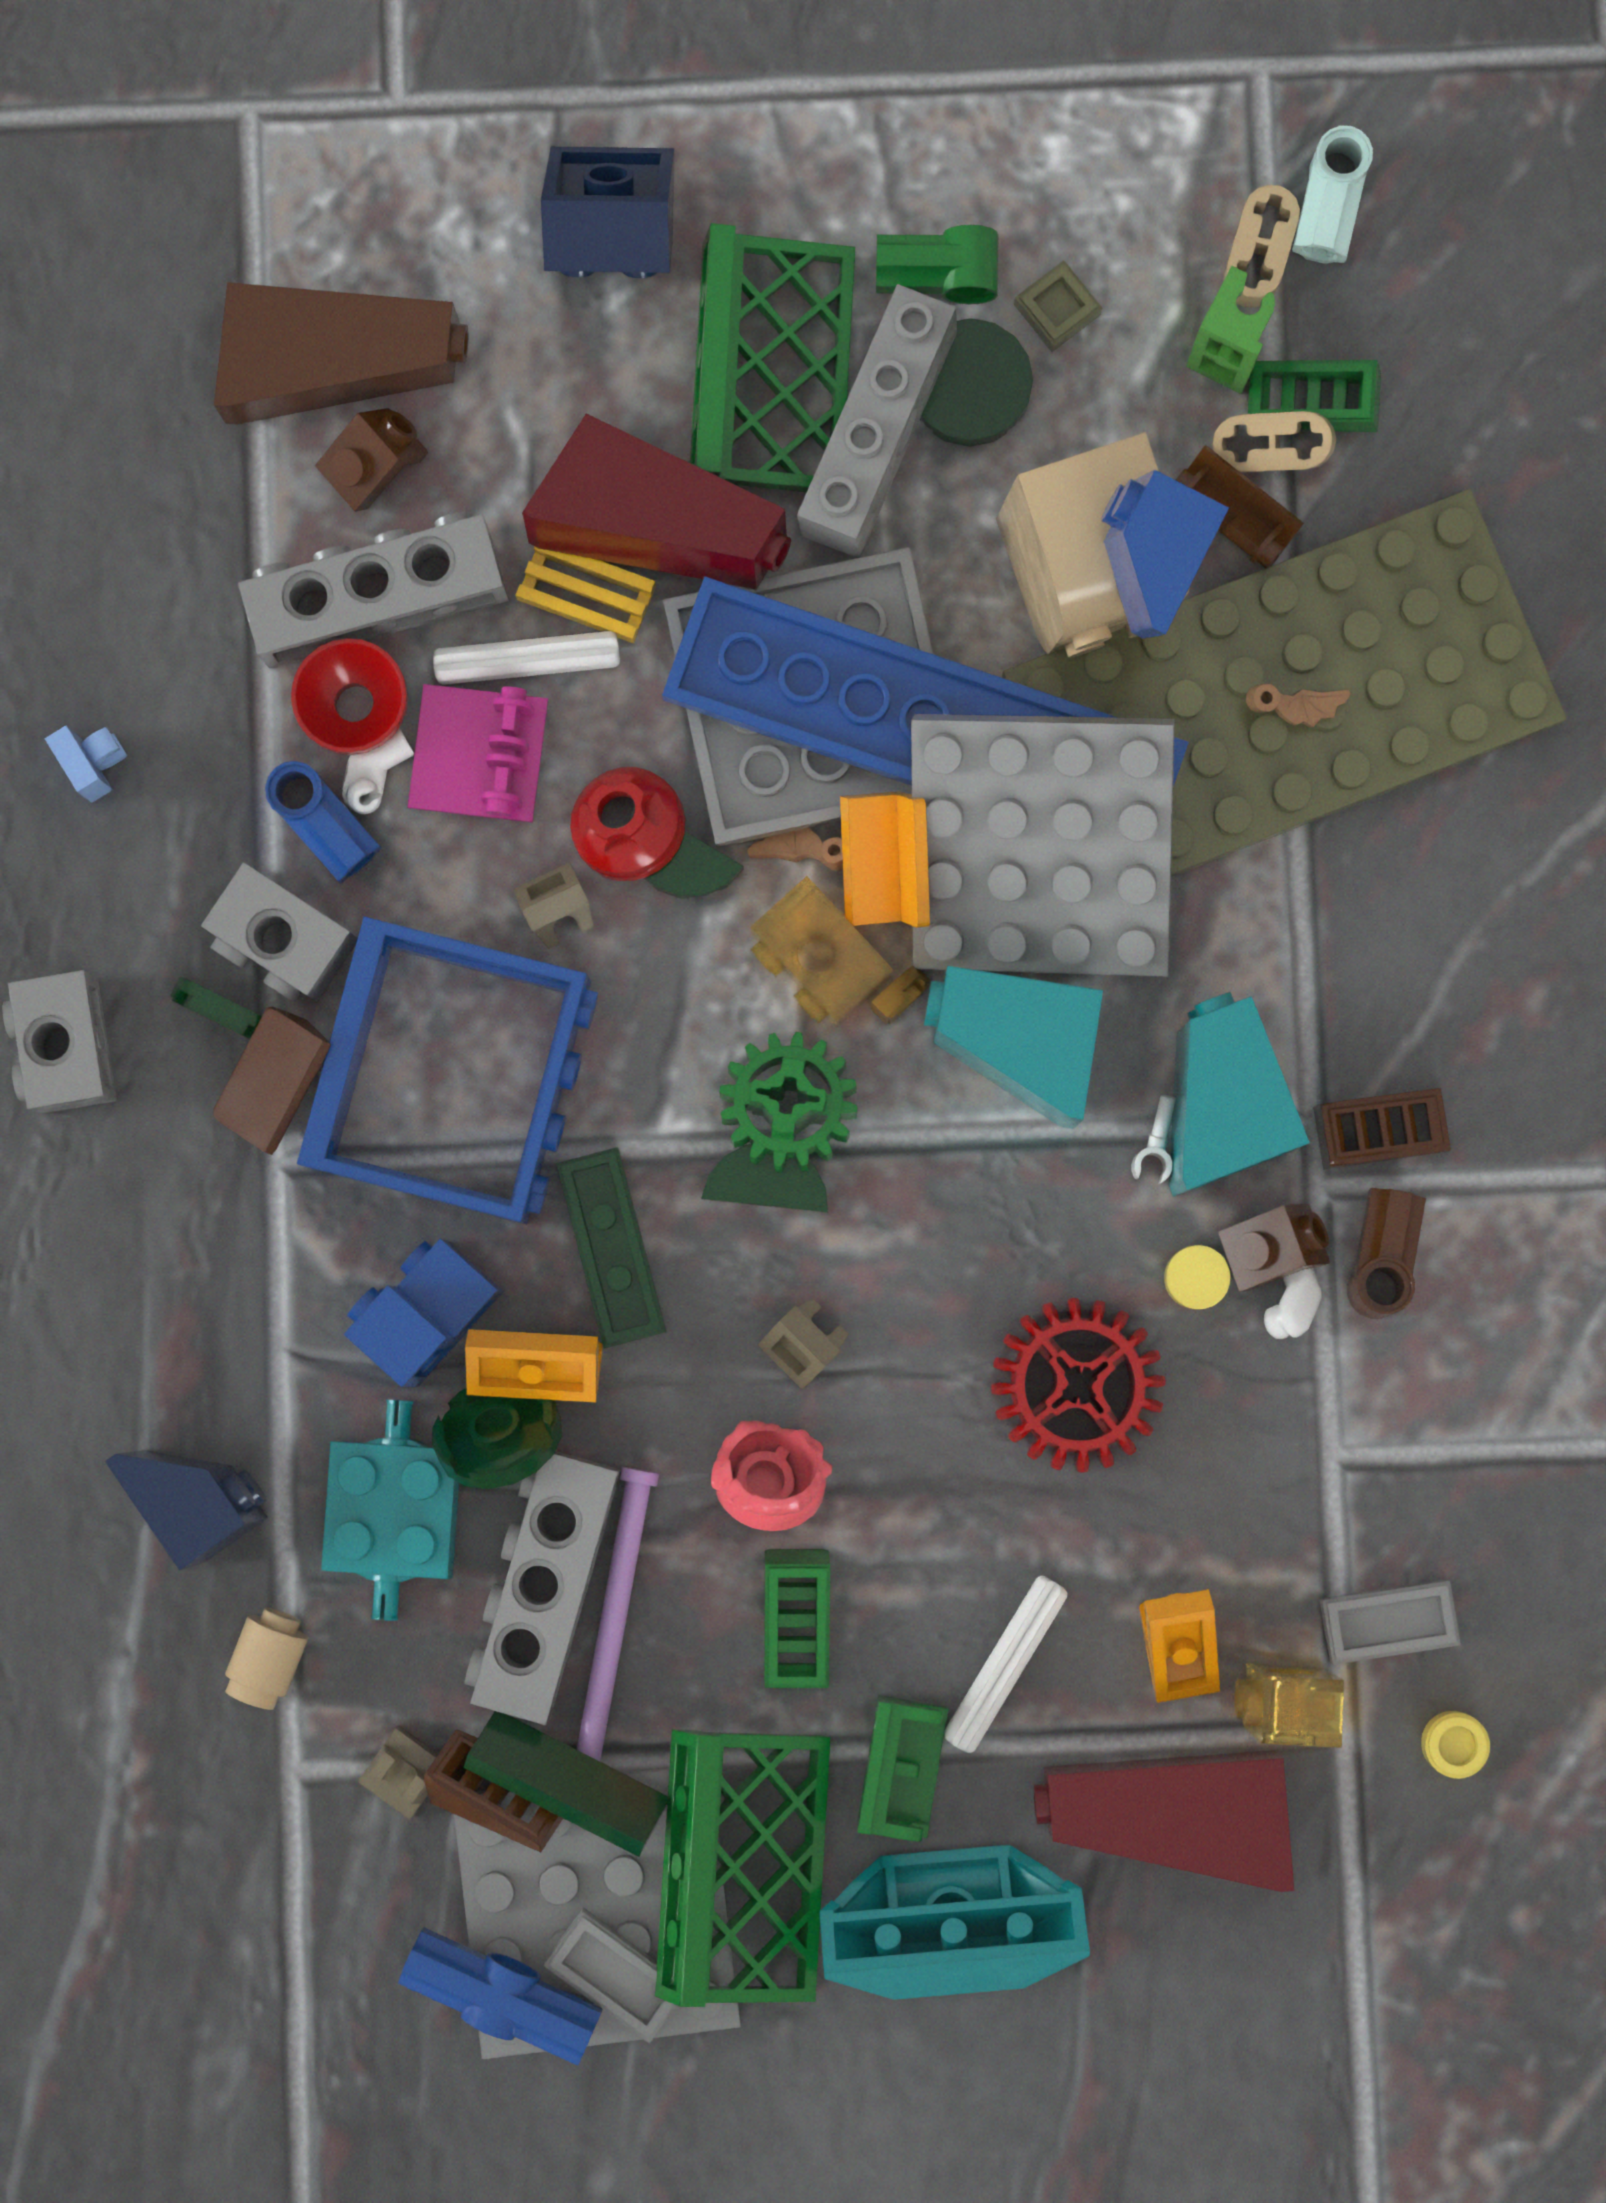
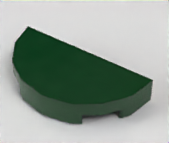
(694, 870)
(215, 1007)
(743, 1182)

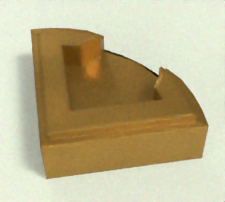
(900, 995)

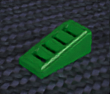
(1341, 372)
(796, 1564)

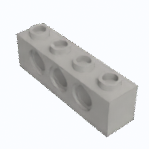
(878, 421)
(407, 602)
(533, 1687)

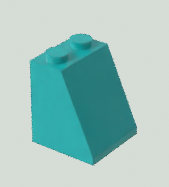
(1020, 1035)
(1228, 1096)

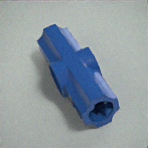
(500, 1996)

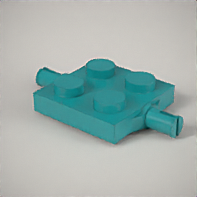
(389, 1511)

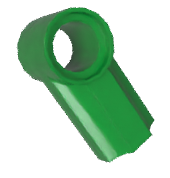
(954, 264)

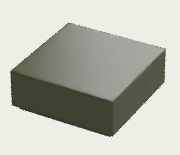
(1057, 306)

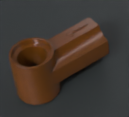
(1388, 1246)

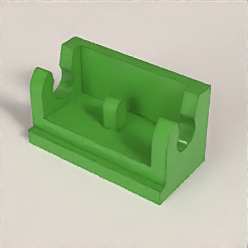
(1228, 338)

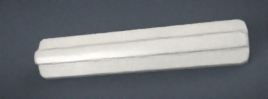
(526, 657)
(1005, 1664)

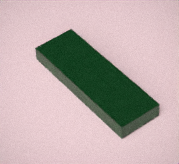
(611, 1247)
(566, 1782)

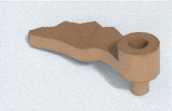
(1301, 707)
(799, 845)

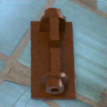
(1253, 518)

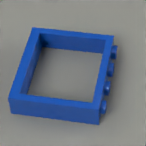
(350, 1039)

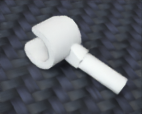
(1158, 1139)

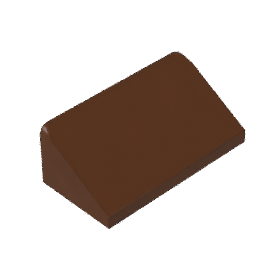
(271, 1078)

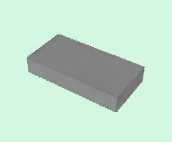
(1389, 1621)
(610, 1974)

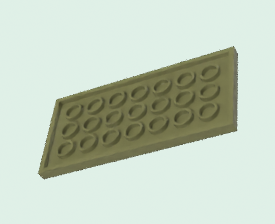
(1395, 614)

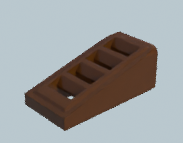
(1332, 1138)
(456, 1788)

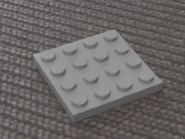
(767, 785)
(1046, 843)
(527, 1900)

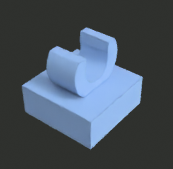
(86, 759)

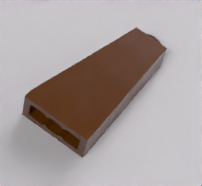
(329, 348)

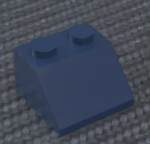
(608, 210)
(190, 1502)

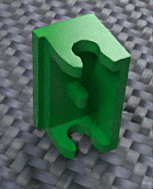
(902, 1769)

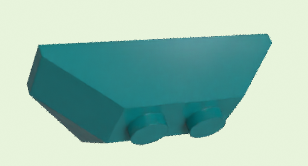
(952, 1924)

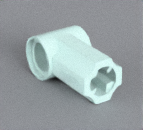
(1332, 197)

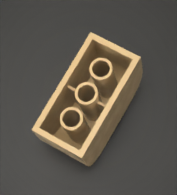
(1059, 546)

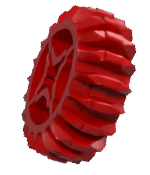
(1120, 1350)

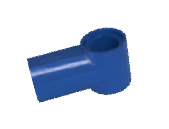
(323, 823)

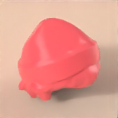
(770, 1475)

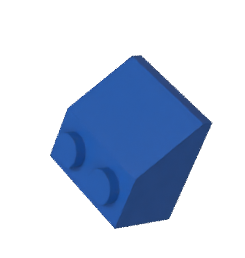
(1157, 546)

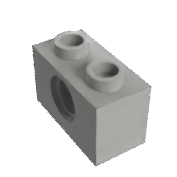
(252, 906)
(85, 1070)

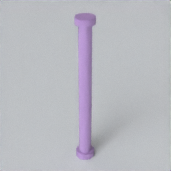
(615, 1609)

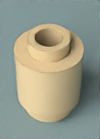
(265, 1658)

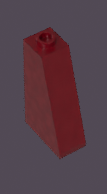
(652, 511)
(1183, 1813)

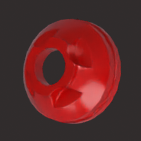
(332, 671)
(644, 842)

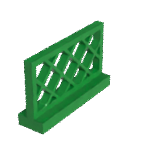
(720, 342)
(692, 1877)

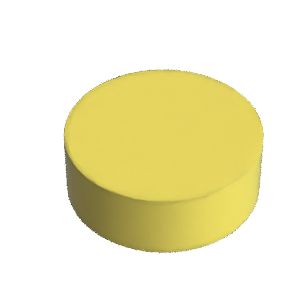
(1197, 1277)
(1455, 1744)

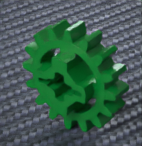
(813, 1104)

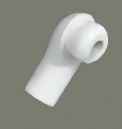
(367, 773)
(1296, 1306)

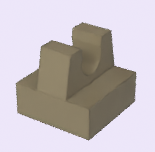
(551, 898)
(800, 1345)
(399, 1772)

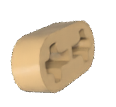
(1274, 249)
(1274, 425)

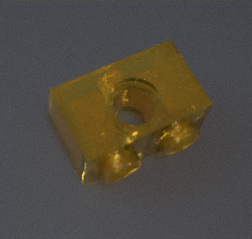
(808, 917)
(1291, 1705)

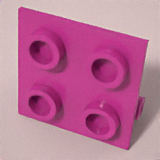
(478, 752)

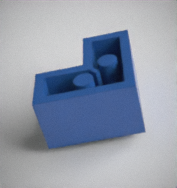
(425, 1316)

